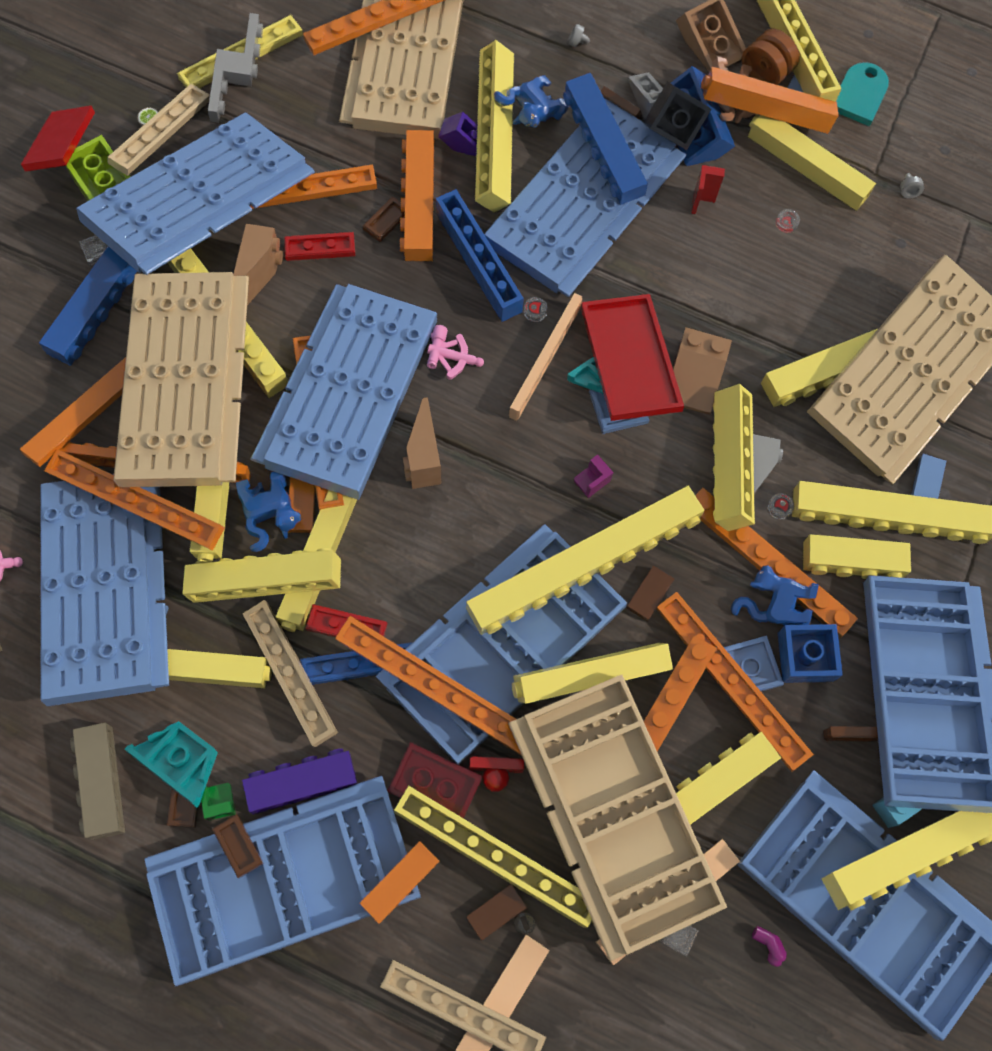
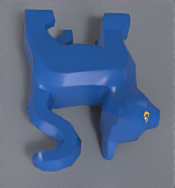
(534, 102)
(262, 505)
(783, 601)

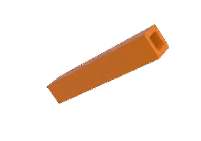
(769, 100)

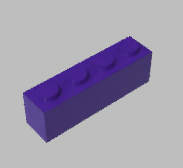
(299, 782)

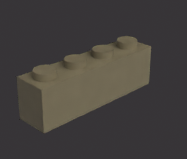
(98, 781)

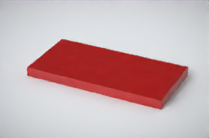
(631, 357)

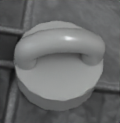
(577, 36)
(911, 186)

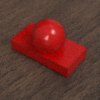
(496, 770)

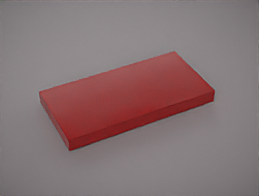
(58, 138)

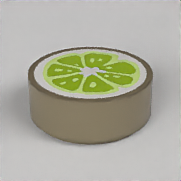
(146, 114)

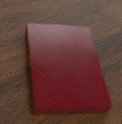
(436, 778)

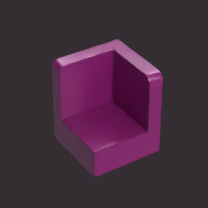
(594, 476)

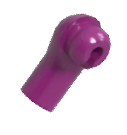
(773, 943)

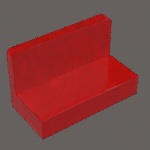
(707, 185)

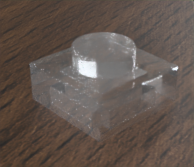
(93, 248)
(681, 940)

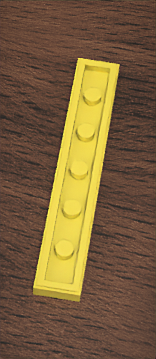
(273, 38)

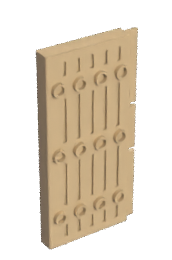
(403, 72)
(911, 371)
(182, 380)
(617, 817)

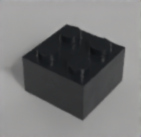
(677, 116)

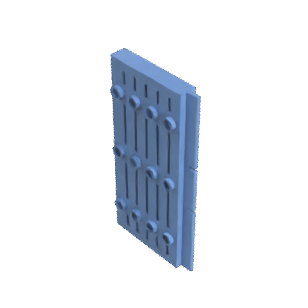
(193, 192)
(567, 210)
(346, 390)
(99, 598)
(490, 661)
(931, 692)
(309, 882)
(913, 944)

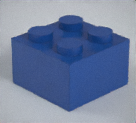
(809, 653)

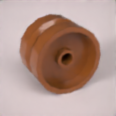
(771, 56)

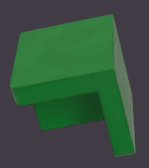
(218, 802)

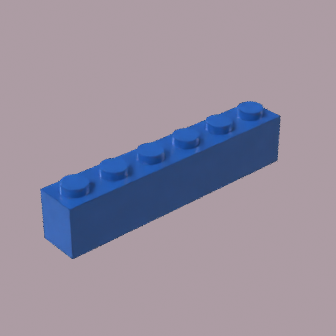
(605, 139)
(479, 255)
(88, 307)

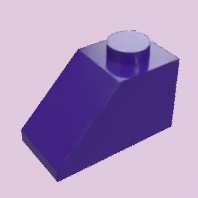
(460, 134)

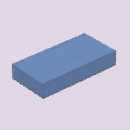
(928, 477)

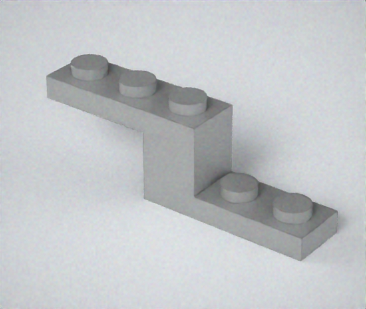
(235, 68)

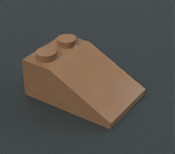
(711, 33)
(258, 257)
(700, 368)
(422, 459)

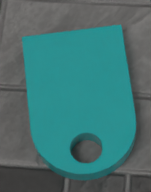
(860, 94)

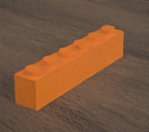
(418, 195)

